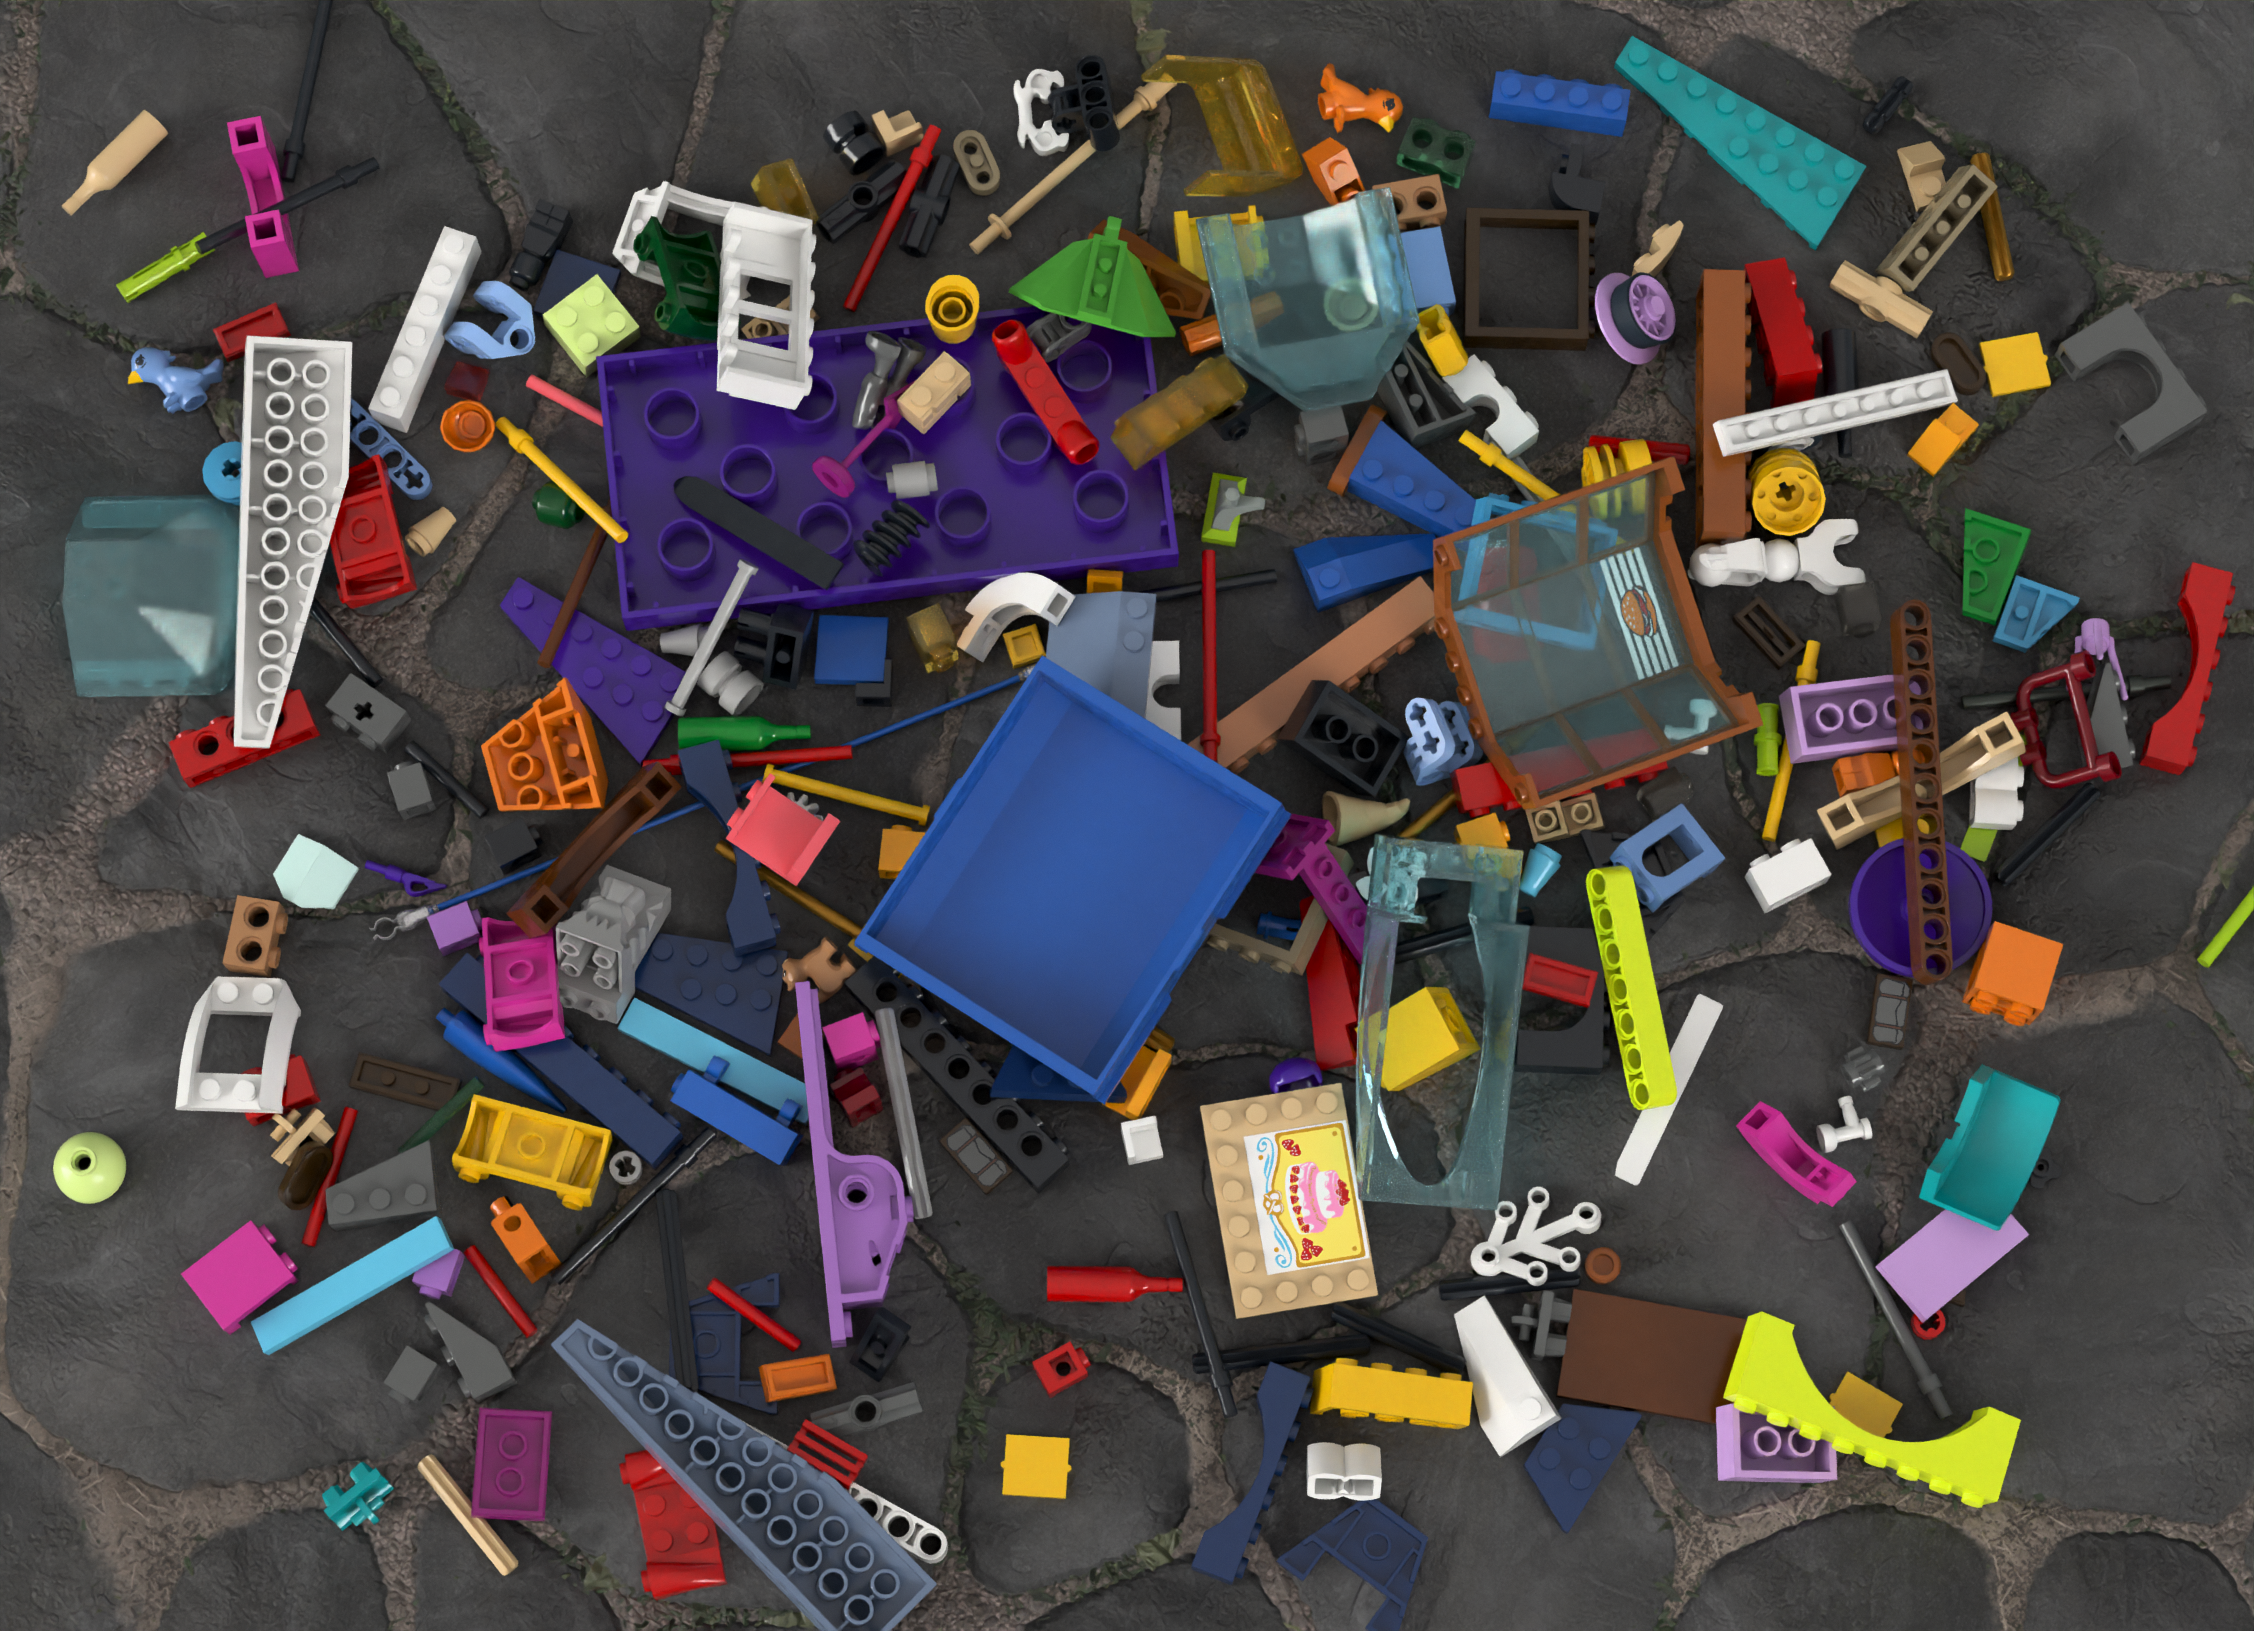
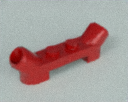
(1044, 392)

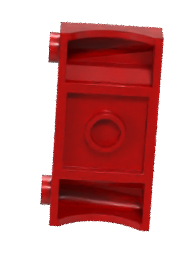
(369, 540)
(675, 1531)

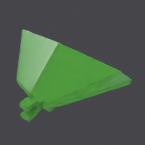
(1098, 285)

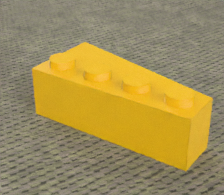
(1392, 1394)

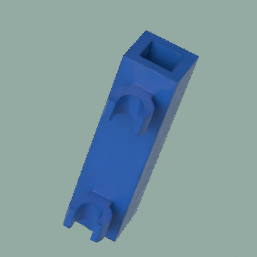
(735, 1116)

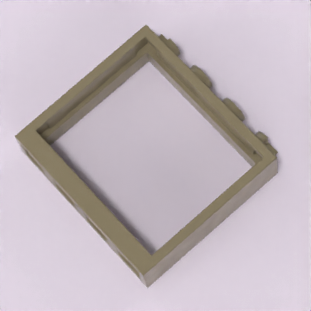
(1303, 945)

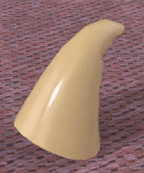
(1357, 817)

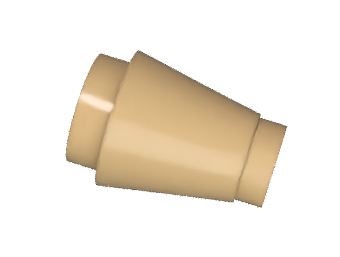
(430, 531)

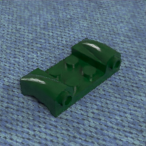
(690, 277)

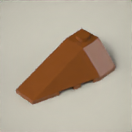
(1176, 287)

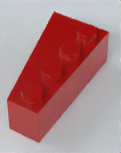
(1782, 332)

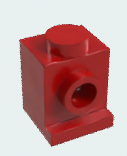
(1046, 1368)

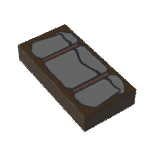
(1889, 1011)
(975, 1156)

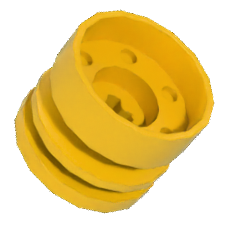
(1631, 455)
(1790, 509)

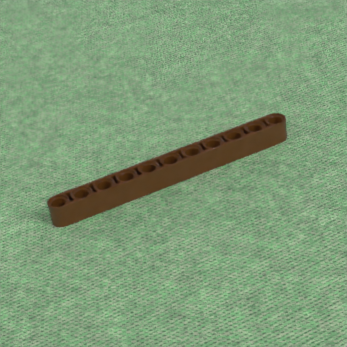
(1911, 804)

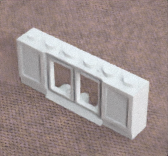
(777, 250)

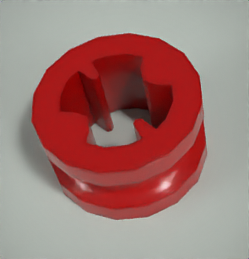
(1930, 1333)

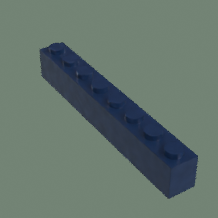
(579, 1075)

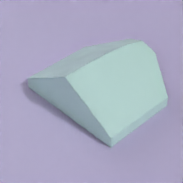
(313, 874)

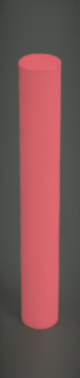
(565, 399)

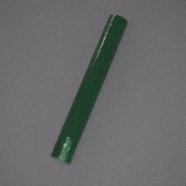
(444, 1114)

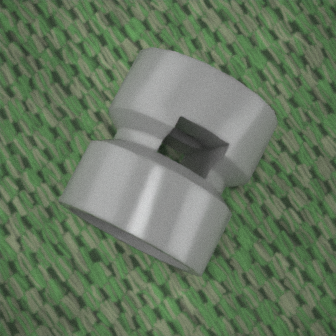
(725, 679)

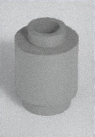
(912, 479)

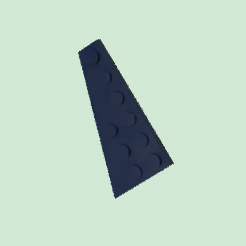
(715, 987)

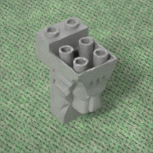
(608, 941)

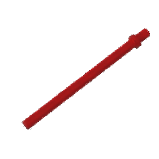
(1209, 738)

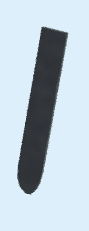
(758, 530)

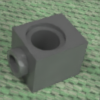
(411, 789)
(411, 1377)

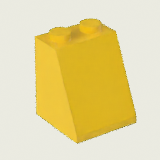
(1424, 1037)

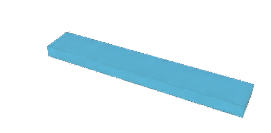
(698, 1048)
(352, 1285)

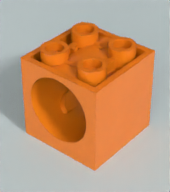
(2012, 974)

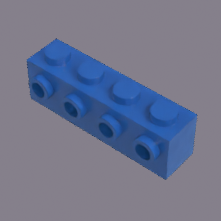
(1559, 103)

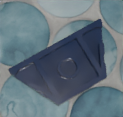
(1030, 1079)
(1576, 1457)

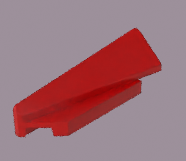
(1333, 997)

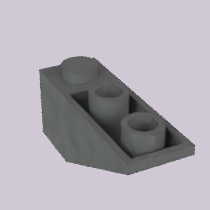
(2108, 717)
(478, 1360)

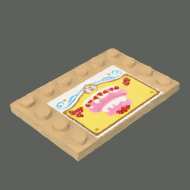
(1288, 1201)

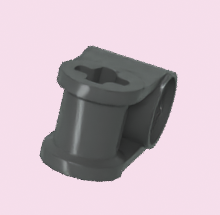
(1058, 333)

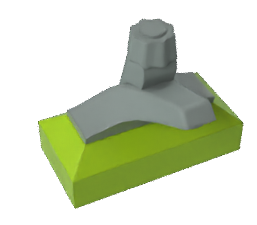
(1225, 507)

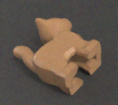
(819, 966)

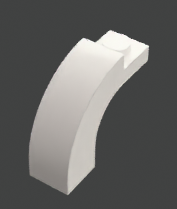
(1006, 601)

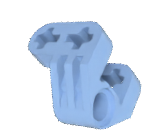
(501, 300)
(1433, 760)

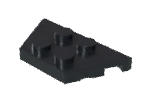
(1602, 845)

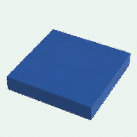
(851, 649)

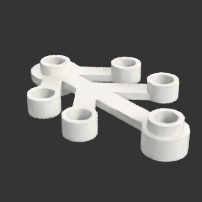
(1531, 1241)

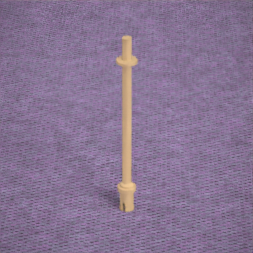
(1144, 99)

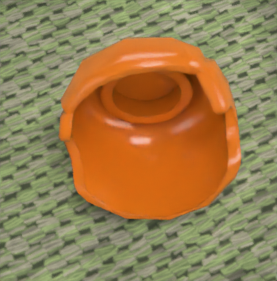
(467, 426)

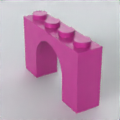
(267, 231)

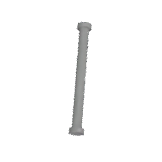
(711, 637)

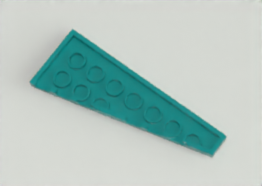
(1774, 159)

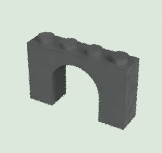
(2126, 337)

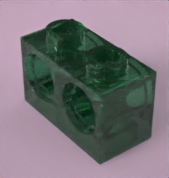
(1432, 159)

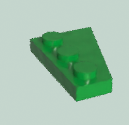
(1990, 563)

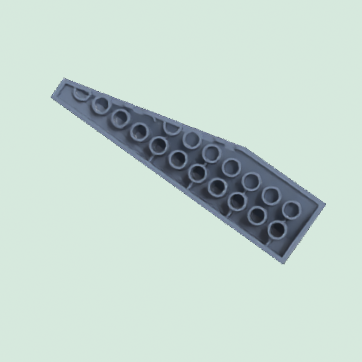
(767, 1500)

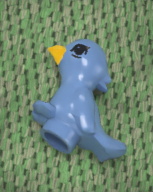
(180, 384)

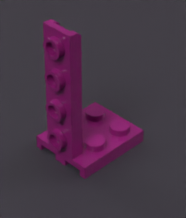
(1303, 851)

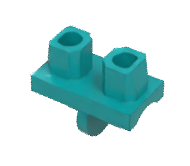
(360, 1500)

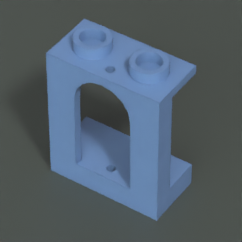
(1692, 841)

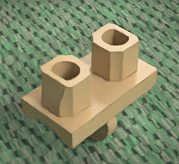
(312, 1125)

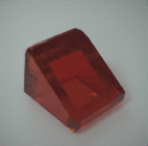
(467, 381)

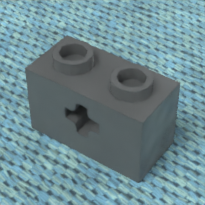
(358, 697)

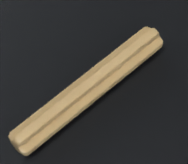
(461, 1508)

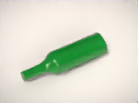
(736, 732)

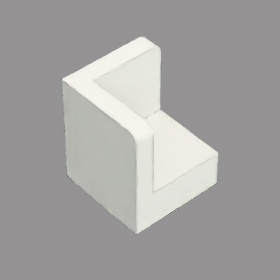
(1141, 1140)

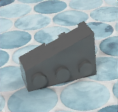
(388, 1193)

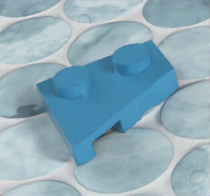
(2031, 613)

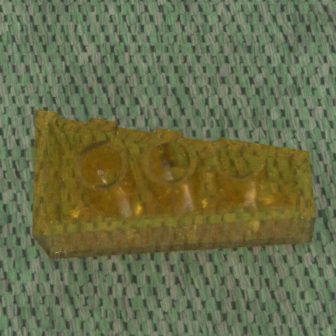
(1177, 410)

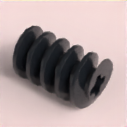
(889, 535)

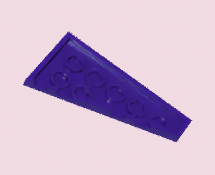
(607, 671)

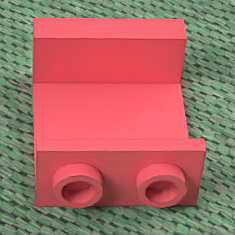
(779, 831)

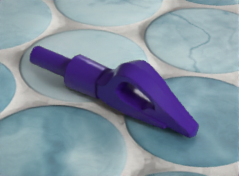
(408, 879)

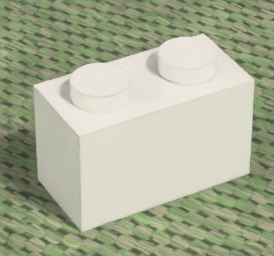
(1787, 874)

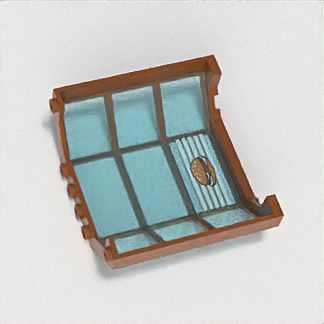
(1581, 638)

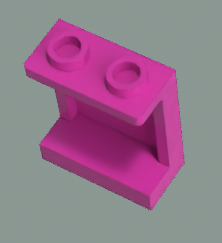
(240, 1275)

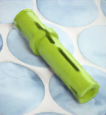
(160, 270)

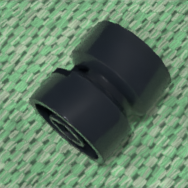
(851, 138)

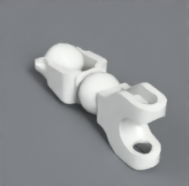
(1780, 560)

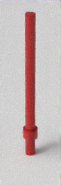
(919, 160)
(770, 757)

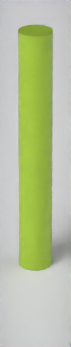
(2227, 930)

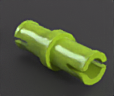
(1768, 740)

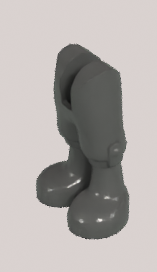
(876, 385)

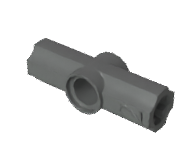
(889, 1404)

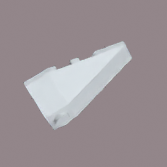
(1504, 1389)

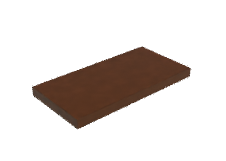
(1648, 1356)

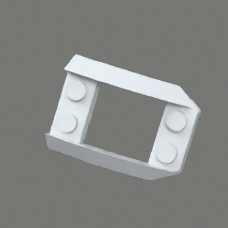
(655, 203)
(239, 1091)

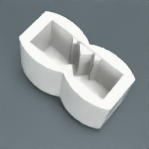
(1995, 797)
(1343, 1471)

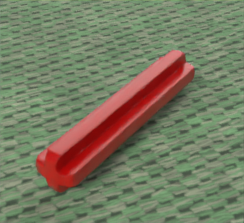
(1657, 449)

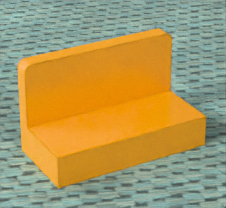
(1141, 1082)

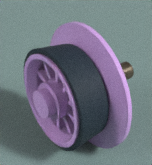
(1634, 315)

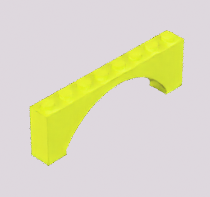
(1775, 1383)

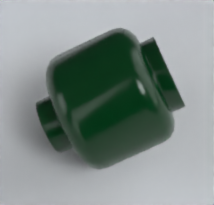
(556, 507)

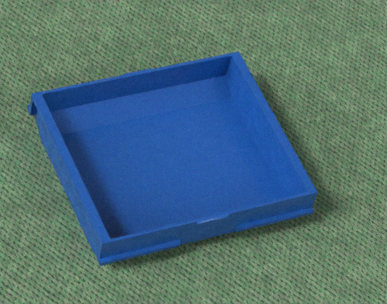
(1073, 878)

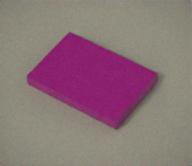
(511, 1464)

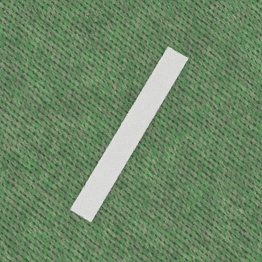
(1834, 412)

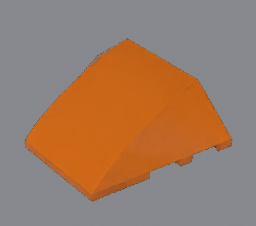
(548, 757)

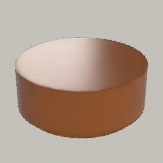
(1602, 1266)

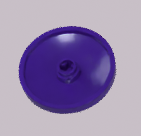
(1881, 912)

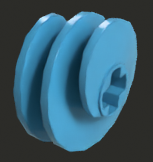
(218, 471)

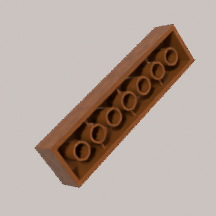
(1720, 395)

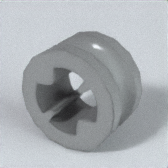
(616, 1173)

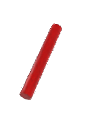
(500, 1291)
(753, 1314)

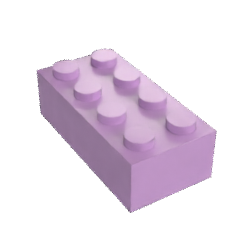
(1842, 718)

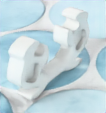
(1045, 139)

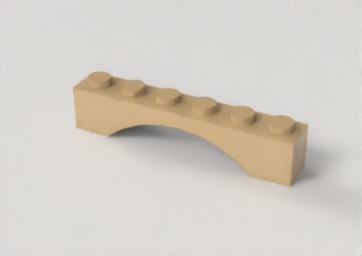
(1965, 760)

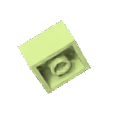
(591, 324)

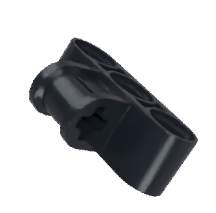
(1087, 105)

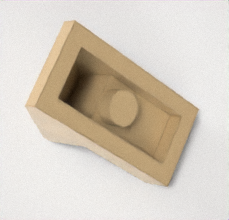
(1923, 172)

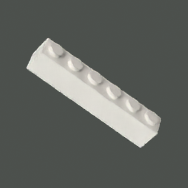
(424, 329)

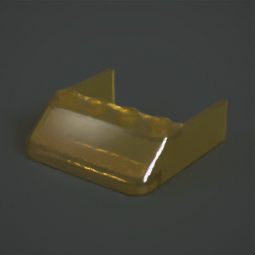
(1241, 120)

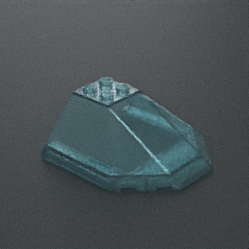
(1313, 298)
(152, 595)

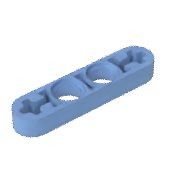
(387, 444)

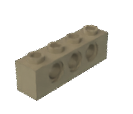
(1937, 227)

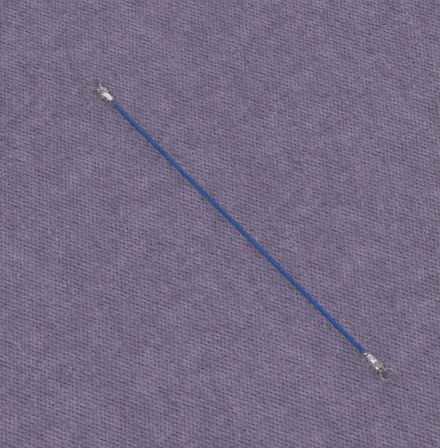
(411, 918)

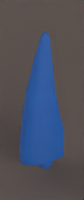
(468, 1037)

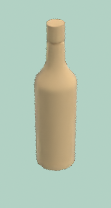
(118, 158)

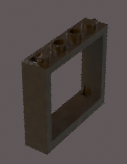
(1527, 338)

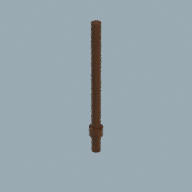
(574, 593)

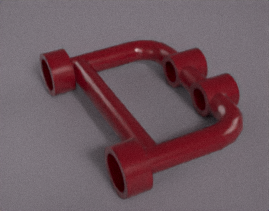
(2026, 720)

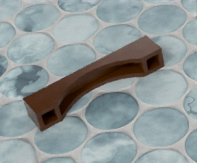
(564, 879)

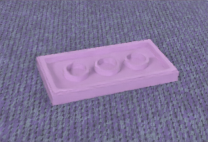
(1946, 1259)

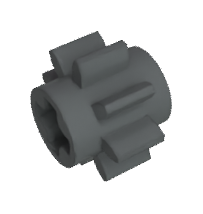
(1862, 1069)

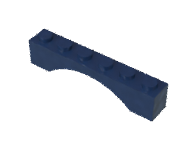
(708, 780)
(1224, 1544)

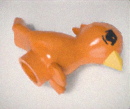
(1348, 103)

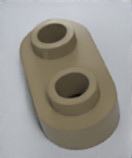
(978, 164)

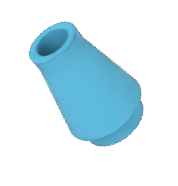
(1539, 868)

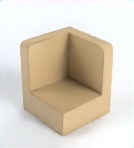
(897, 132)

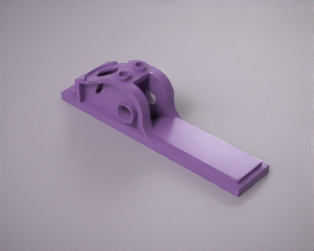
(848, 1230)

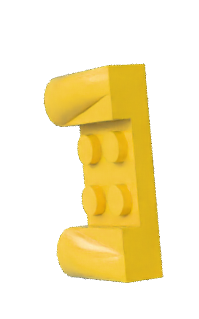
(532, 1150)

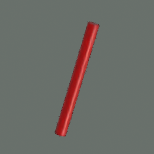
(338, 1151)

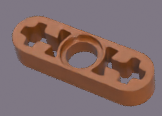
(1356, 447)

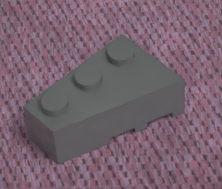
(1420, 402)

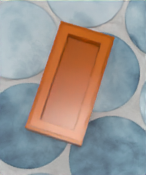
(797, 1378)

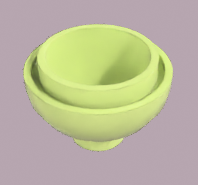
(100, 1178)

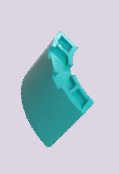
(1992, 1149)

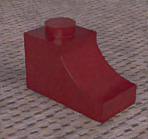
(856, 1095)

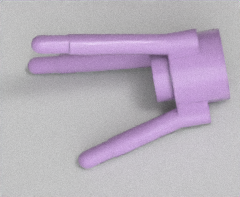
(2096, 640)

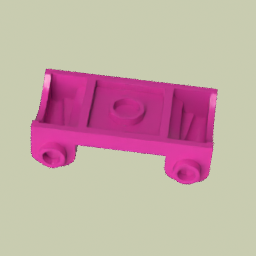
(520, 986)

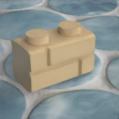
(934, 392)

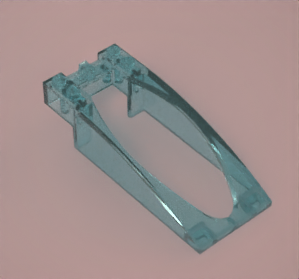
(1502, 958)

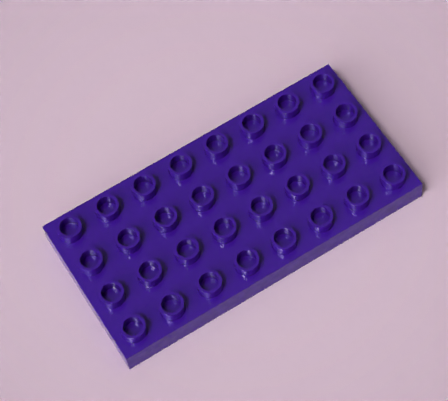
(1002, 484)

